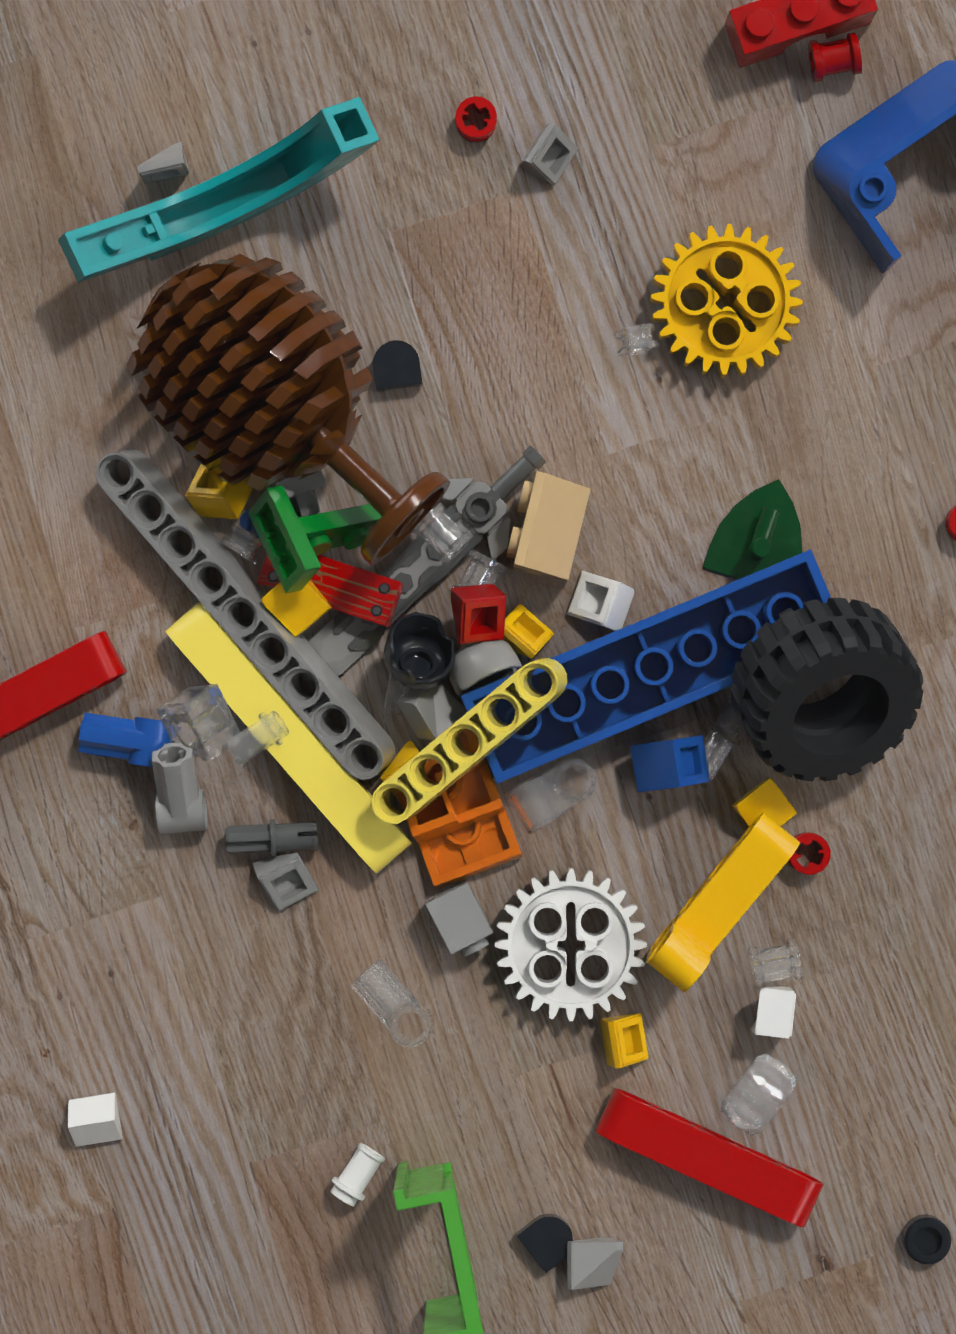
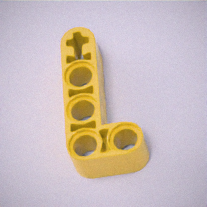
(720, 902)

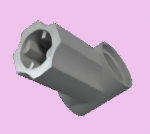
(178, 798)

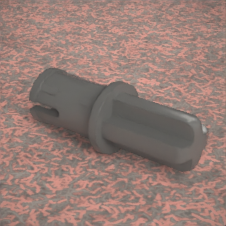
(271, 837)

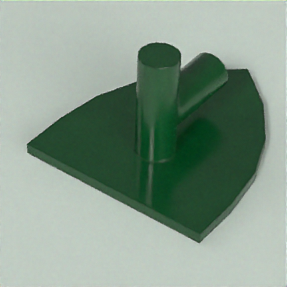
(756, 533)

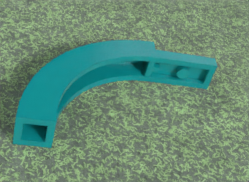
(239, 194)

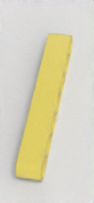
(302, 754)

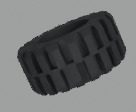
(804, 653)

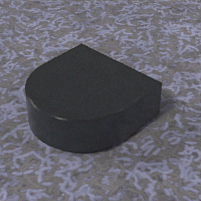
(396, 366)
(546, 1239)

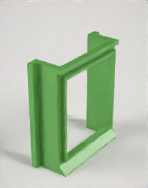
(432, 1185)

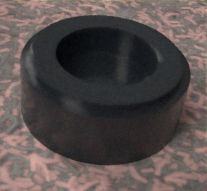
(926, 1239)

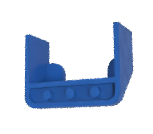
(853, 161)

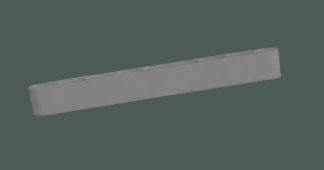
(224, 607)

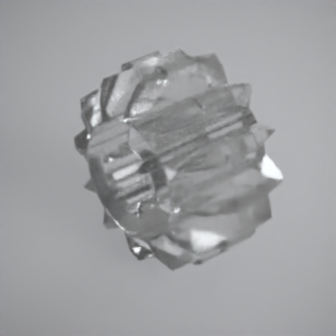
(758, 1094)

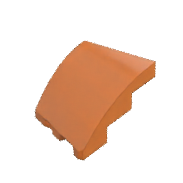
(465, 825)

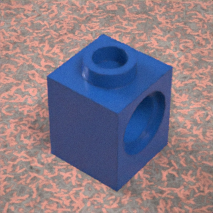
(670, 763)

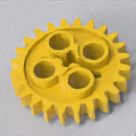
(757, 272)

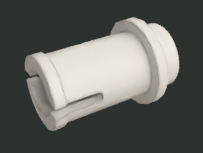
(357, 1175)

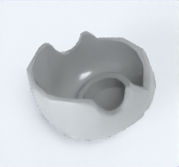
(482, 664)

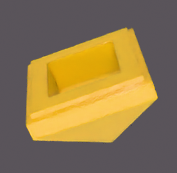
(525, 632)

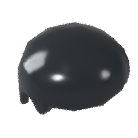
(419, 651)

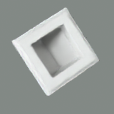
(94, 1119)

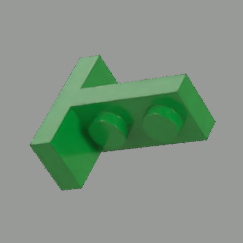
(297, 541)

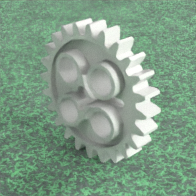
(528, 944)

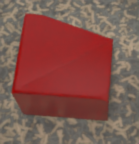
(478, 613)

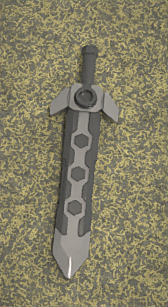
(419, 567)

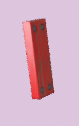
(349, 589)

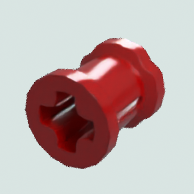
(835, 57)

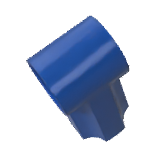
(122, 737)

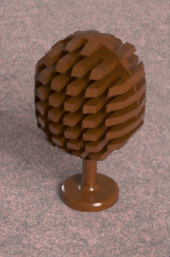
(264, 387)

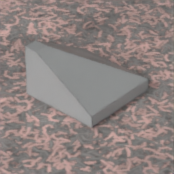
(164, 165)
(285, 879)
(592, 1262)

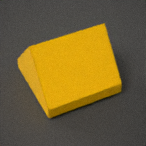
(624, 1040)

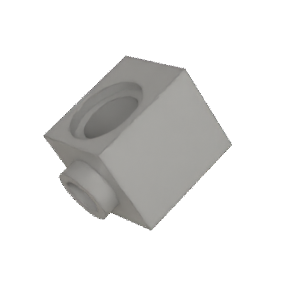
(460, 919)

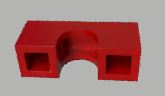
(770, 26)

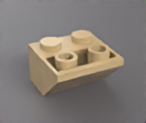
(550, 527)

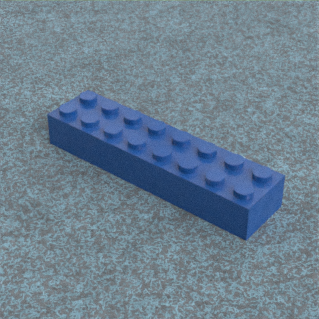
(650, 665)

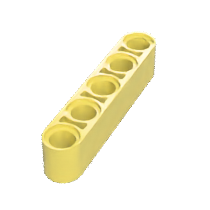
(447, 747)

